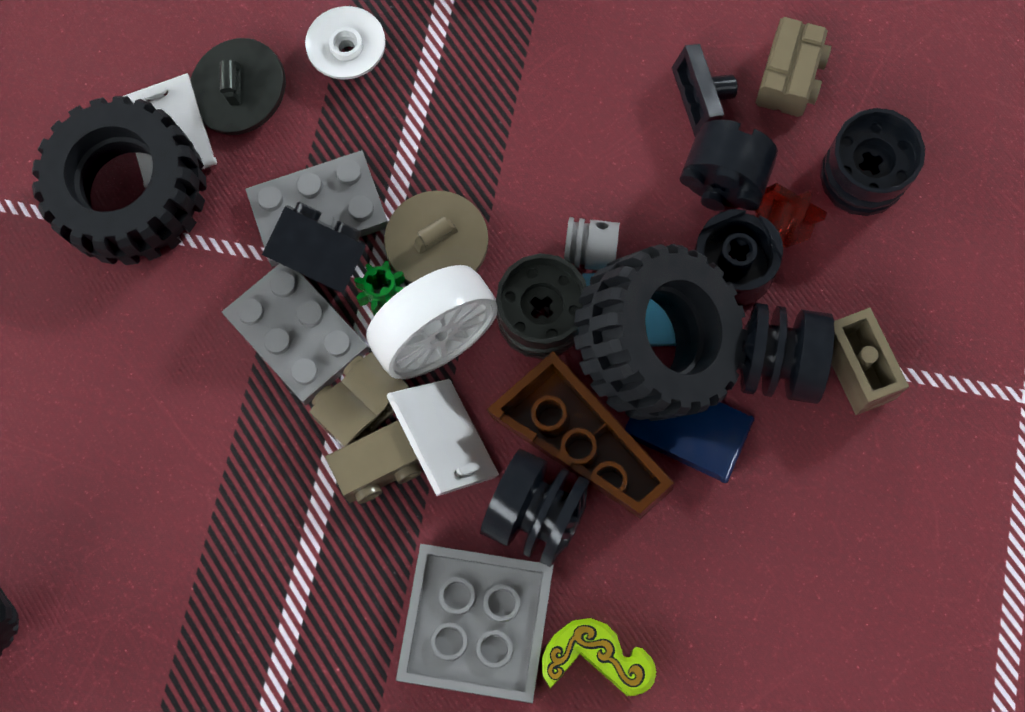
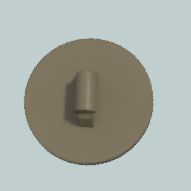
(435, 233)

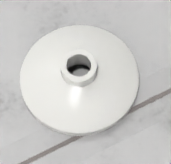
(344, 28)

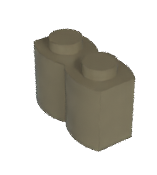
(357, 402)

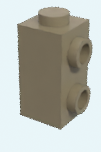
(374, 463)

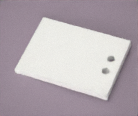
(183, 108)
(442, 436)

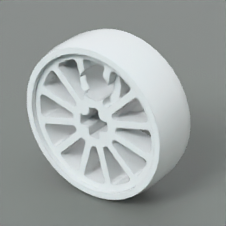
(431, 321)

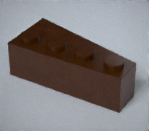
(575, 430)

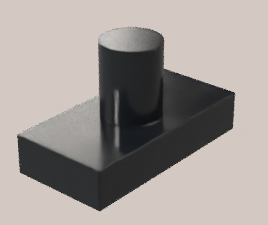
(698, 89)

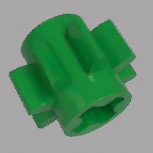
(373, 280)

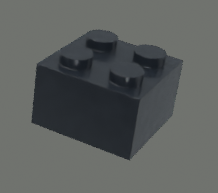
(315, 247)

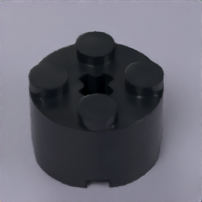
(729, 166)
(744, 239)

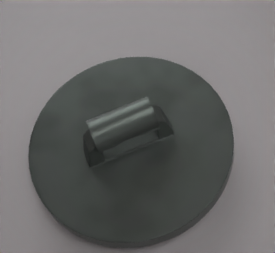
(238, 86)

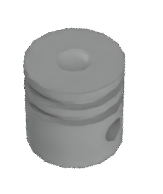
(591, 243)

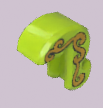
(602, 649)

